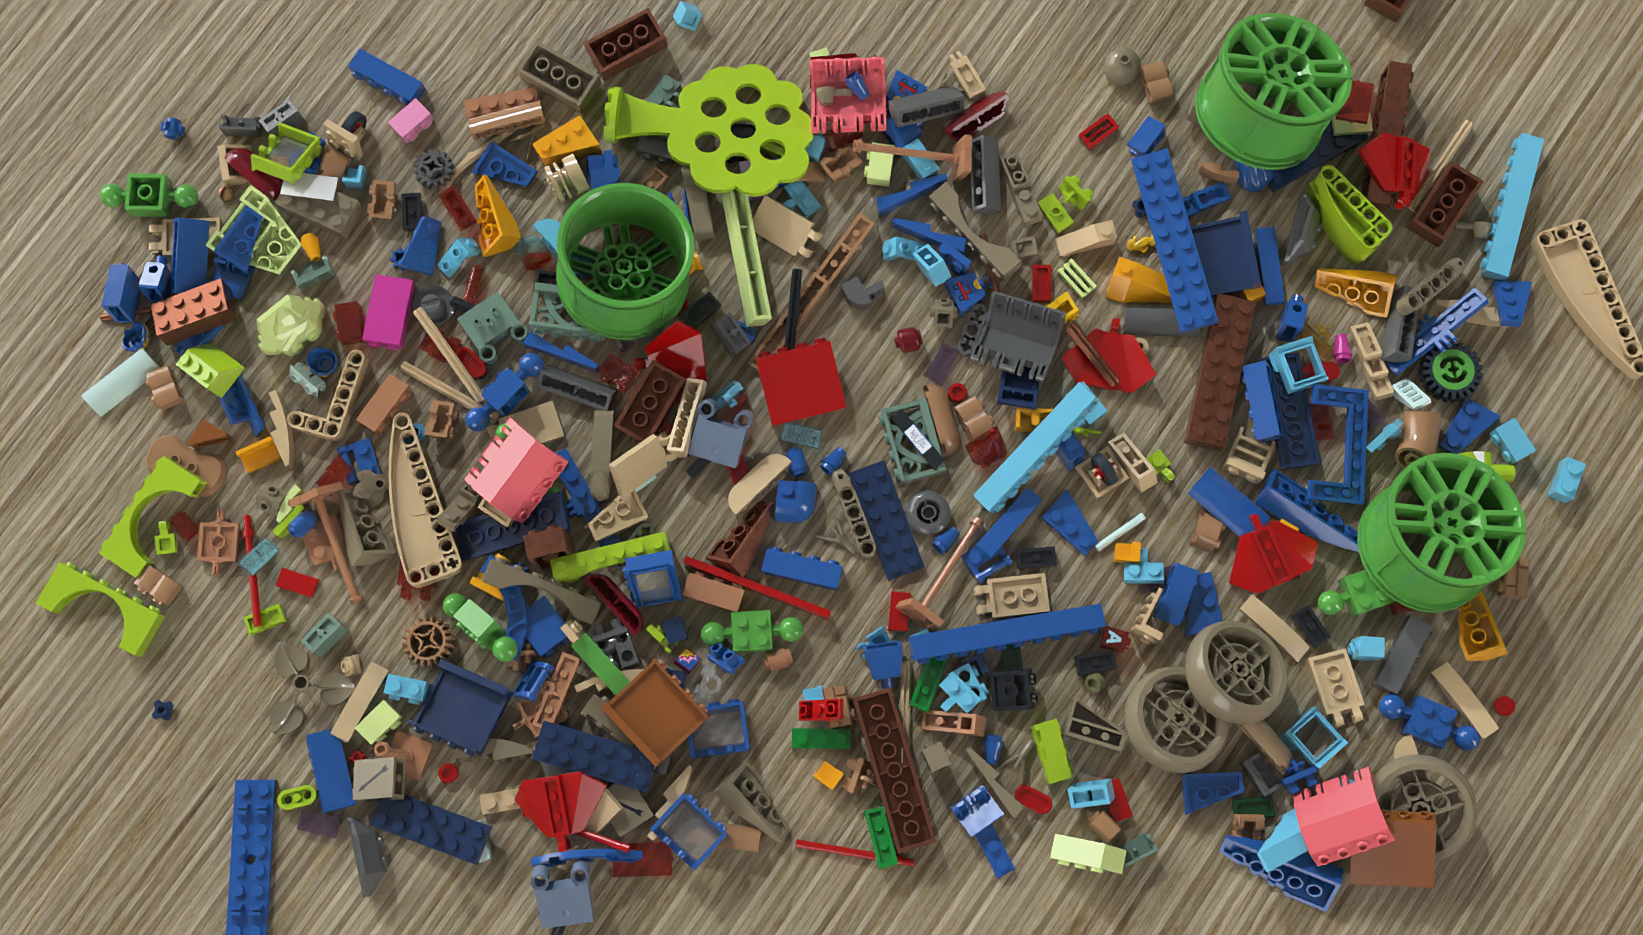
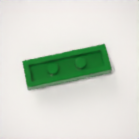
(927, 684)
(821, 738)
(881, 838)

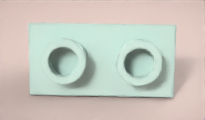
(300, 374)

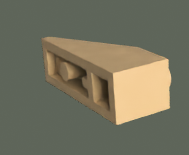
(1087, 239)
(1133, 462)

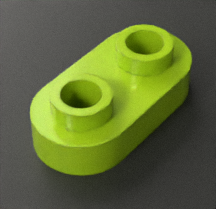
(298, 797)

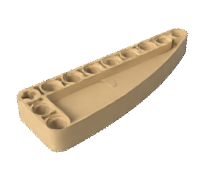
(1576, 285)
(413, 525)

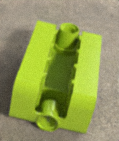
(1343, 221)

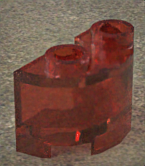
(430, 347)
(618, 372)
(987, 449)

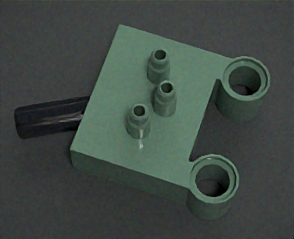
(488, 324)

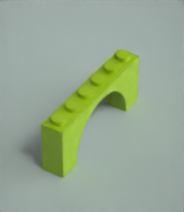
(123, 544)
(574, 566)
(139, 620)

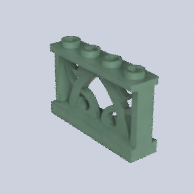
(562, 328)
(921, 416)

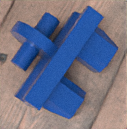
(725, 658)
(1308, 775)

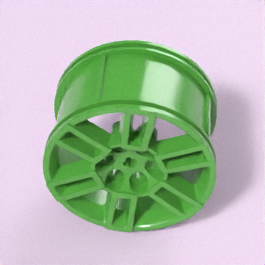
(1288, 63)
(622, 311)
(1468, 489)

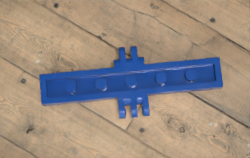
(1439, 330)
(581, 499)

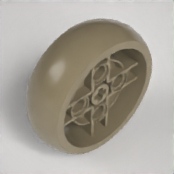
(1228, 673)
(1155, 748)
(1428, 791)

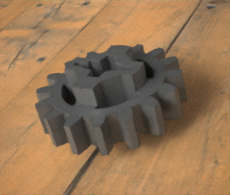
(437, 175)

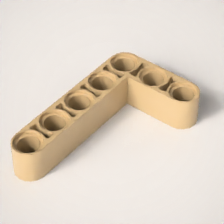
(337, 404)

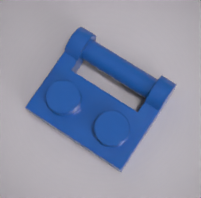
(958, 262)
(364, 455)
(975, 558)
(532, 680)

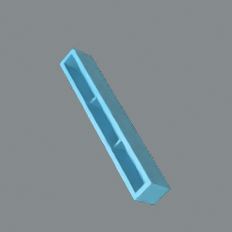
(1512, 207)
(1036, 448)

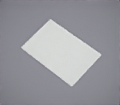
(311, 186)

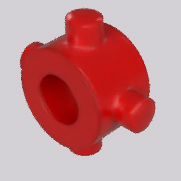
(357, 755)

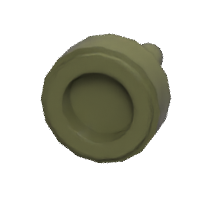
(1095, 683)

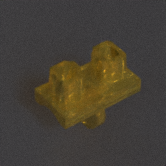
(1321, 345)

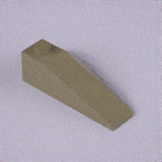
(362, 534)

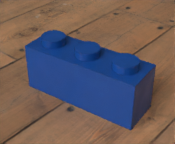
(1177, 594)

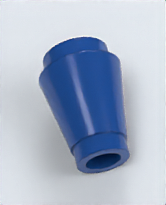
(857, 85)
(833, 461)
(945, 540)
(993, 748)

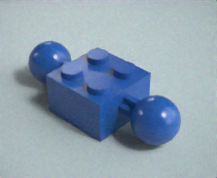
(504, 392)
(1429, 722)

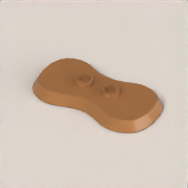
(205, 465)

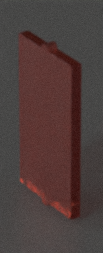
(1358, 103)
(655, 862)

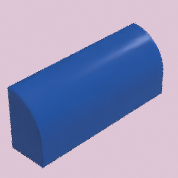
(189, 254)
(1226, 502)
(330, 771)

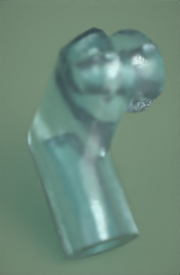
(524, 244)

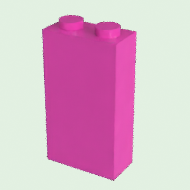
(389, 312)

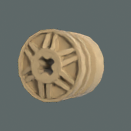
(566, 178)

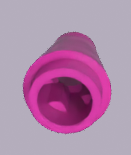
(1342, 351)

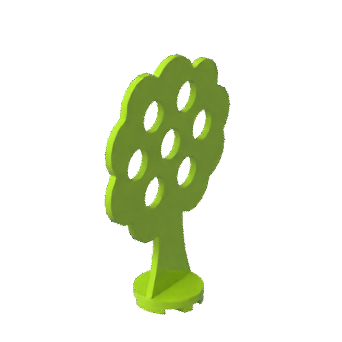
(634, 117)

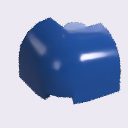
(603, 169)
(795, 501)

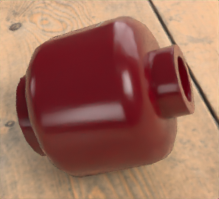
(908, 340)

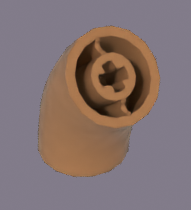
(1418, 436)

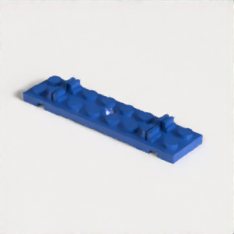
(251, 837)

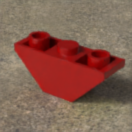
(821, 710)

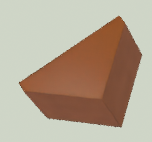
(206, 435)

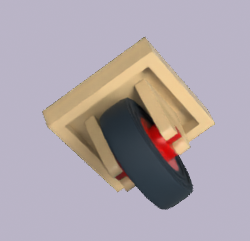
(347, 134)
(1102, 472)

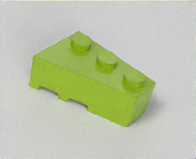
(1052, 751)

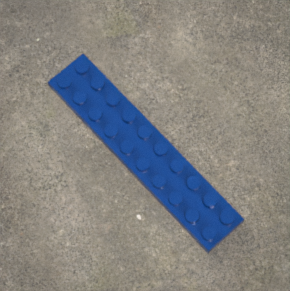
(1174, 241)

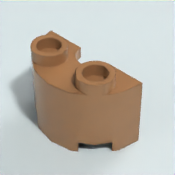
(333, 164)
(841, 164)
(383, 199)
(441, 420)
(1207, 532)
(1248, 826)

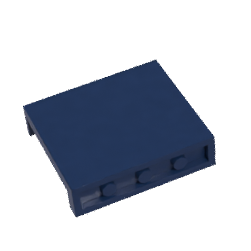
(1227, 255)
(462, 709)

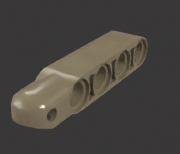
(1430, 286)
(602, 454)
(842, 486)

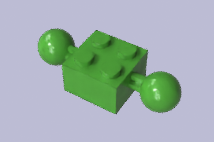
(148, 195)
(1357, 592)
(480, 627)
(752, 631)

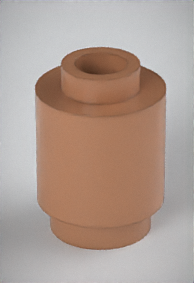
(777, 659)

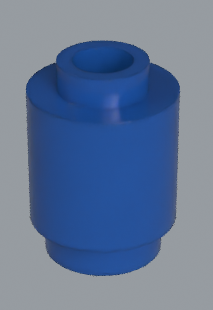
(798, 463)
(302, 524)

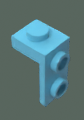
(900, 247)
(457, 254)

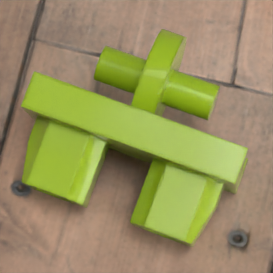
(1074, 194)

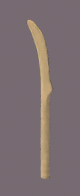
(471, 157)

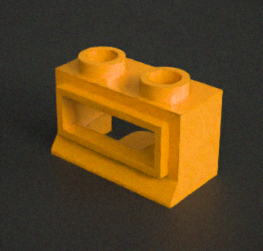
(1027, 419)

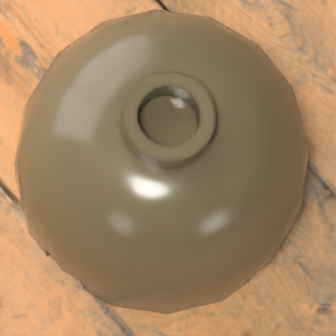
(1122, 66)

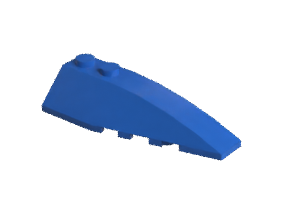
(1289, 502)
(1297, 878)

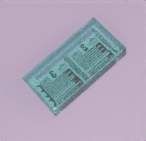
(801, 435)
(258, 556)

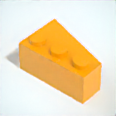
(566, 140)

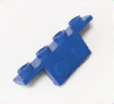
(240, 407)

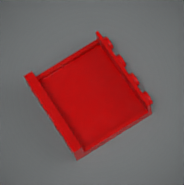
(800, 381)

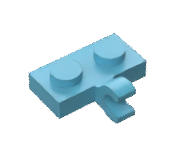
(801, 198)
(727, 395)
(1390, 431)
(1143, 571)
(958, 693)

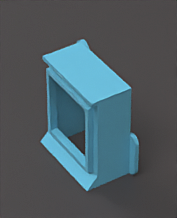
(1280, 365)
(1294, 743)

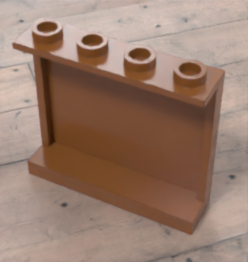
(656, 712)
(1403, 862)

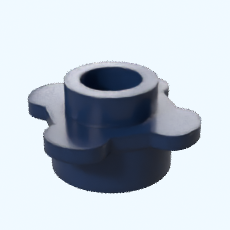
(1137, 205)
(168, 710)

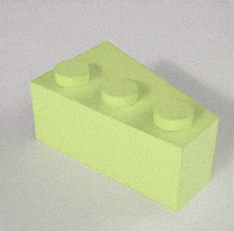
(1088, 853)

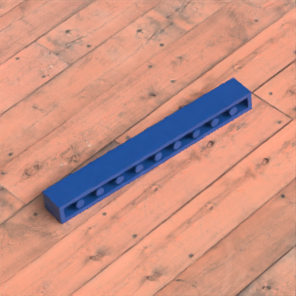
(1006, 632)

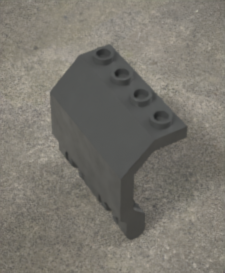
(1019, 335)

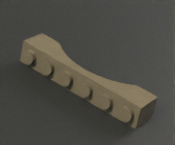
(999, 258)
(578, 606)

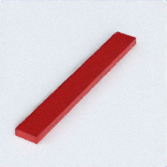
(757, 588)

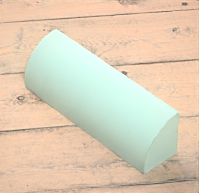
(120, 382)

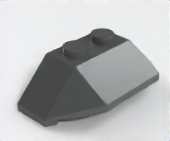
(1303, 231)
(368, 855)

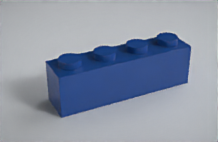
(386, 77)
(1262, 401)
(802, 569)

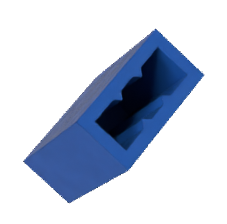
(121, 293)
(544, 628)

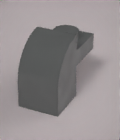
(860, 297)

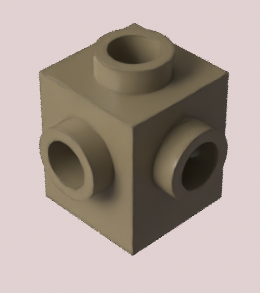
(943, 312)
(270, 499)

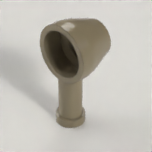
(827, 93)
(1480, 229)

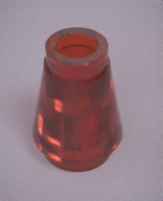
(535, 260)

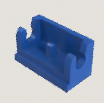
(1147, 137)

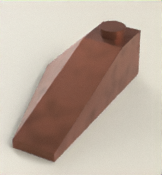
(740, 547)

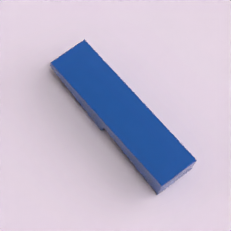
(917, 189)
(1206, 199)
(922, 232)
(1269, 265)
(568, 354)
(1008, 522)

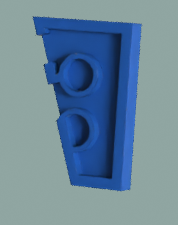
(504, 166)
(240, 239)
(422, 249)
(1511, 301)
(1466, 425)
(1070, 523)
(1204, 606)
(1209, 788)

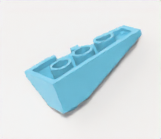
(1283, 844)

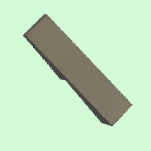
(1011, 805)

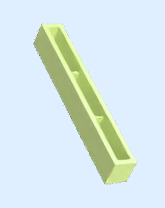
(746, 258)

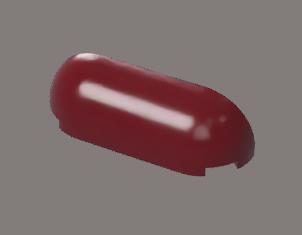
(977, 116)
(241, 161)
(616, 601)

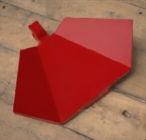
(1397, 165)
(678, 350)
(1120, 353)
(1270, 556)
(560, 803)

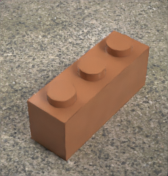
(384, 404)
(713, 592)

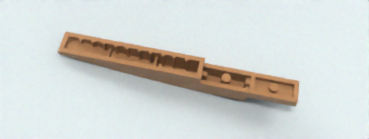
(819, 283)

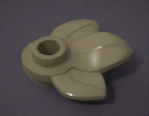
(368, 488)

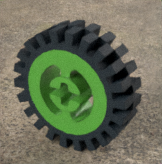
(1438, 378)

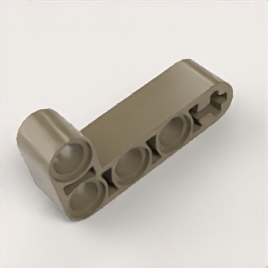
(698, 207)

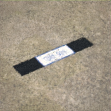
(918, 439)

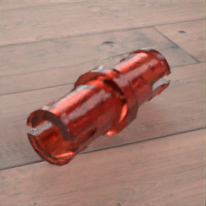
(473, 283)

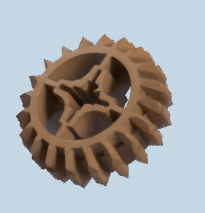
(432, 635)

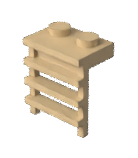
(1243, 468)
(1146, 633)

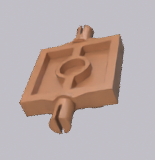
(218, 542)
(319, 544)
(529, 710)

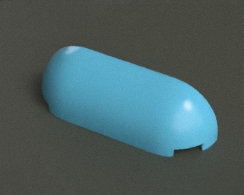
(549, 230)

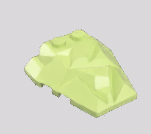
(275, 239)
(290, 325)

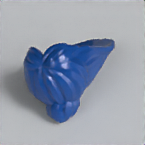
(1253, 178)

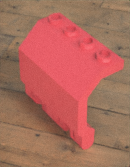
(844, 108)
(516, 472)
(1341, 818)

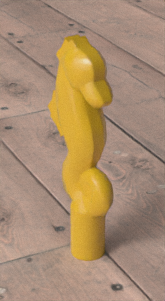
(1141, 245)

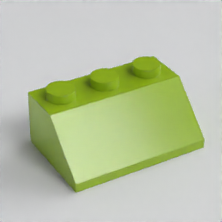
(211, 367)

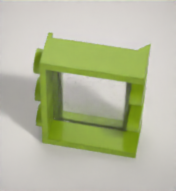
(287, 154)

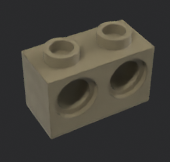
(935, 756)

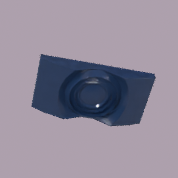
(1018, 390)

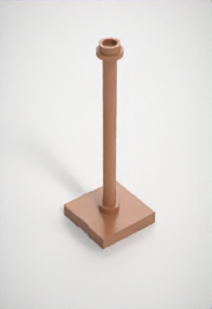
(960, 155)
(317, 497)
(919, 612)
(410, 748)

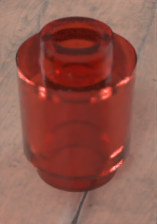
(184, 525)

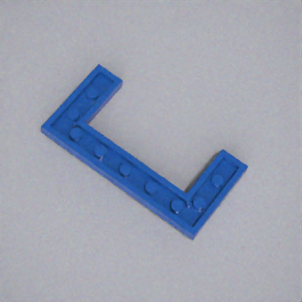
(1353, 488)

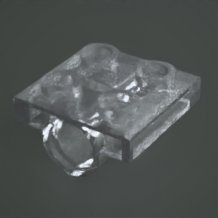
(709, 674)

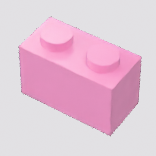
(411, 121)

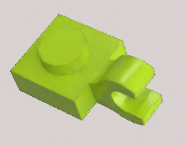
(1161, 464)
(165, 542)
(658, 633)

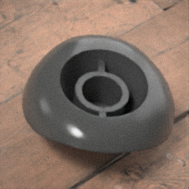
(435, 302)
(928, 512)

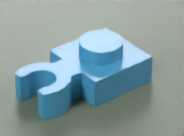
(876, 637)

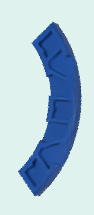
(516, 612)
(588, 855)

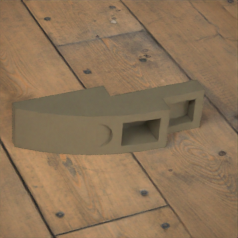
(1020, 189)
(460, 508)
(502, 751)

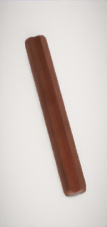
(1092, 354)

